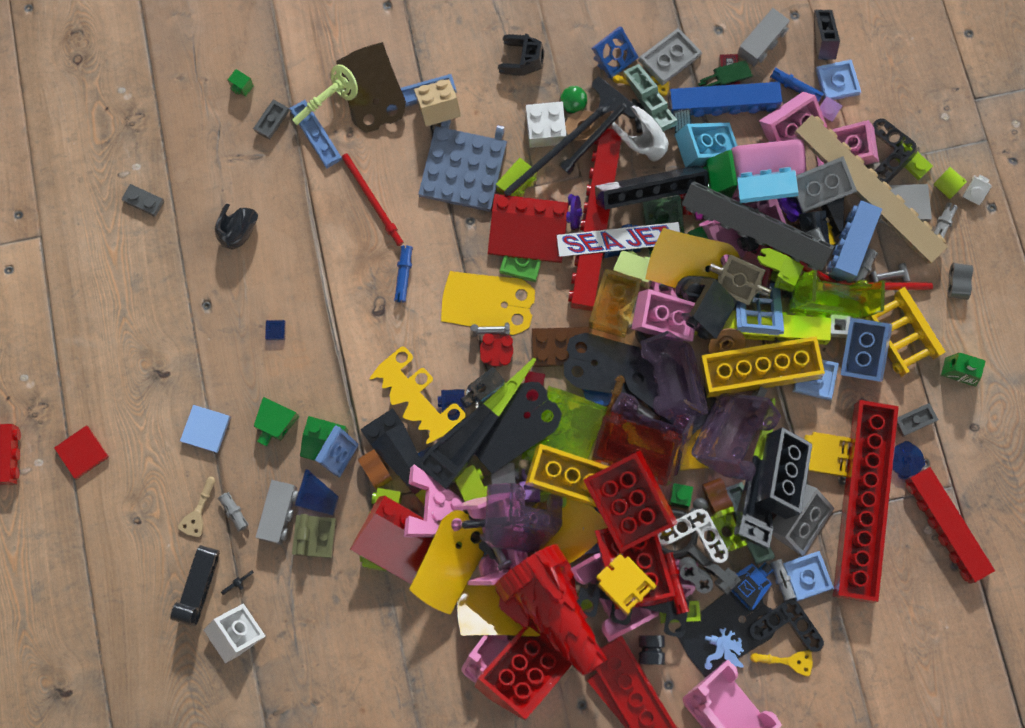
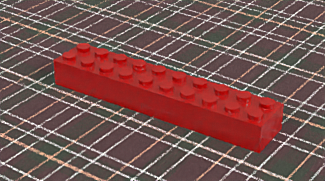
(866, 502)

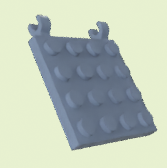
(463, 167)

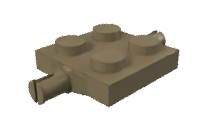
(741, 279)

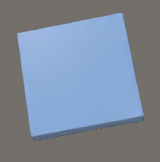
(838, 80)
(820, 388)
(205, 429)
(808, 576)

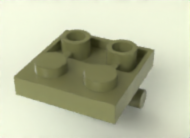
(314, 536)

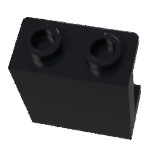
(710, 309)

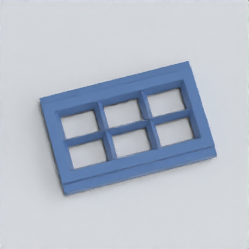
(775, 314)

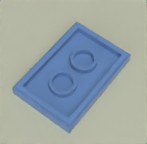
(337, 451)

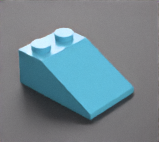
(704, 141)

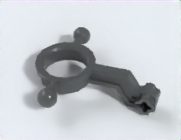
(726, 579)

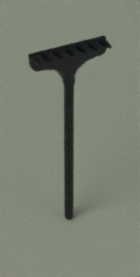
(609, 101)

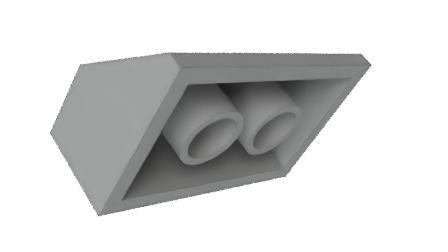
(802, 529)

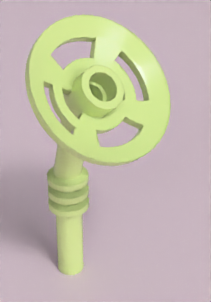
(337, 86)

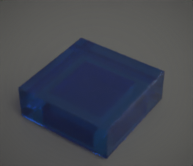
(275, 330)

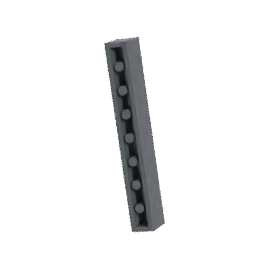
(757, 225)

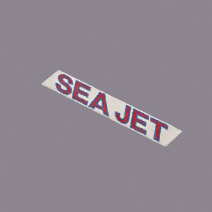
(611, 239)

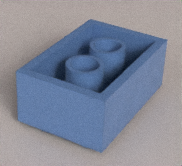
(866, 349)

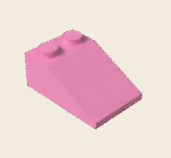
(860, 139)
(661, 313)

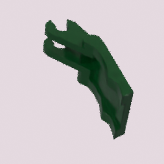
(728, 74)

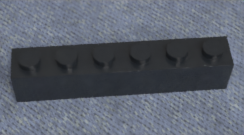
(649, 187)

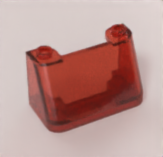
(622, 438)

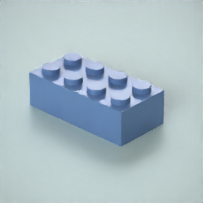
(853, 242)

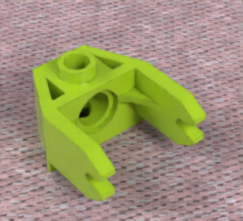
(785, 269)
(725, 519)

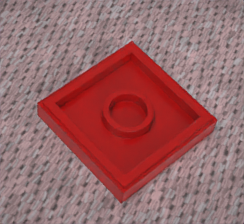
(81, 452)

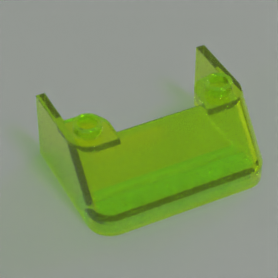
(831, 298)

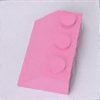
(789, 117)

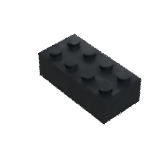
(783, 473)

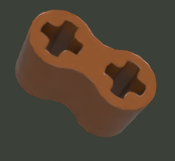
(375, 469)
(716, 495)

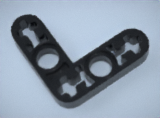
(899, 150)
(784, 618)

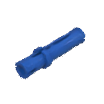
(795, 84)
(403, 273)

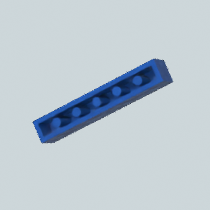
(726, 99)

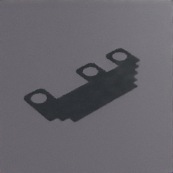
(594, 593)

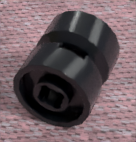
(652, 649)

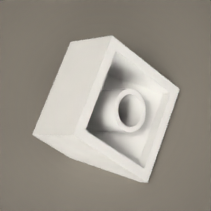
(234, 633)

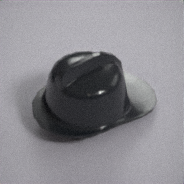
(689, 289)

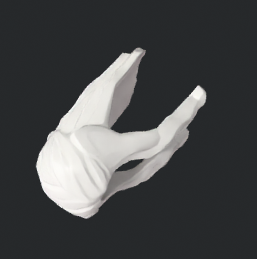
(651, 142)

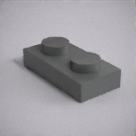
(271, 119)
(142, 200)
(916, 419)

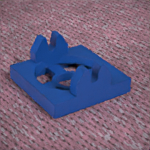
(621, 37)

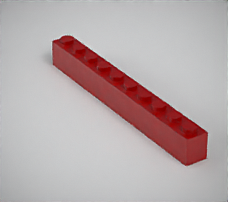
(596, 219)

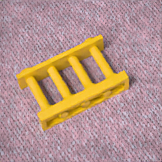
(922, 332)

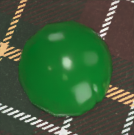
(573, 99)

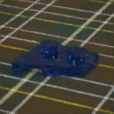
(316, 495)

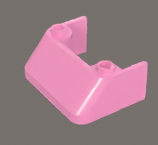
(488, 568)

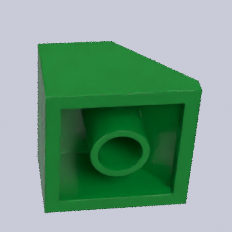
(722, 173)
(315, 435)

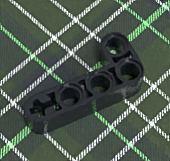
(196, 586)

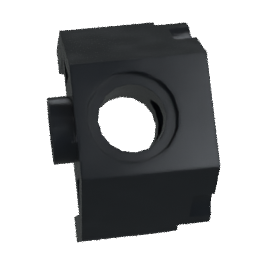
(531, 57)

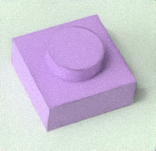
(830, 108)

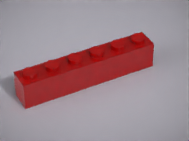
(949, 525)

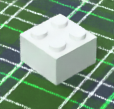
(545, 124)

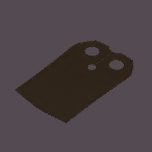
(374, 81)

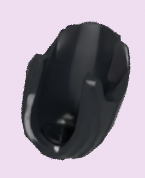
(235, 229)

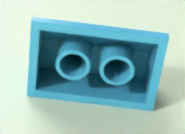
(767, 185)

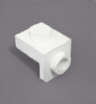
(977, 189)

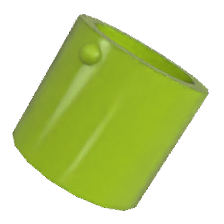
(950, 182)

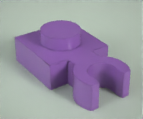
(532, 493)

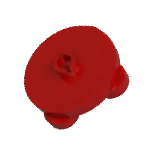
(496, 349)

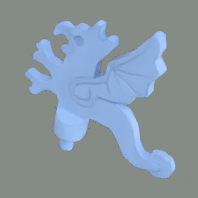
(724, 645)

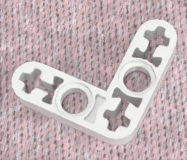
(700, 529)

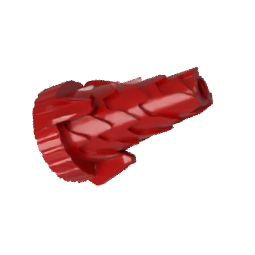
(547, 593)

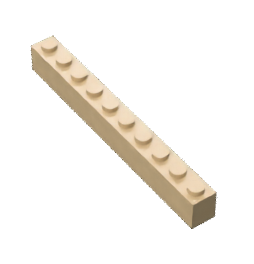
(870, 189)

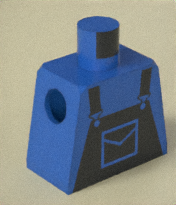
(752, 584)

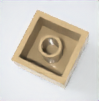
(437, 102)

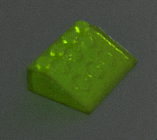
(577, 426)

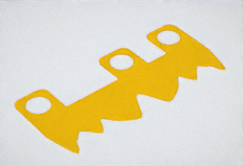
(407, 390)

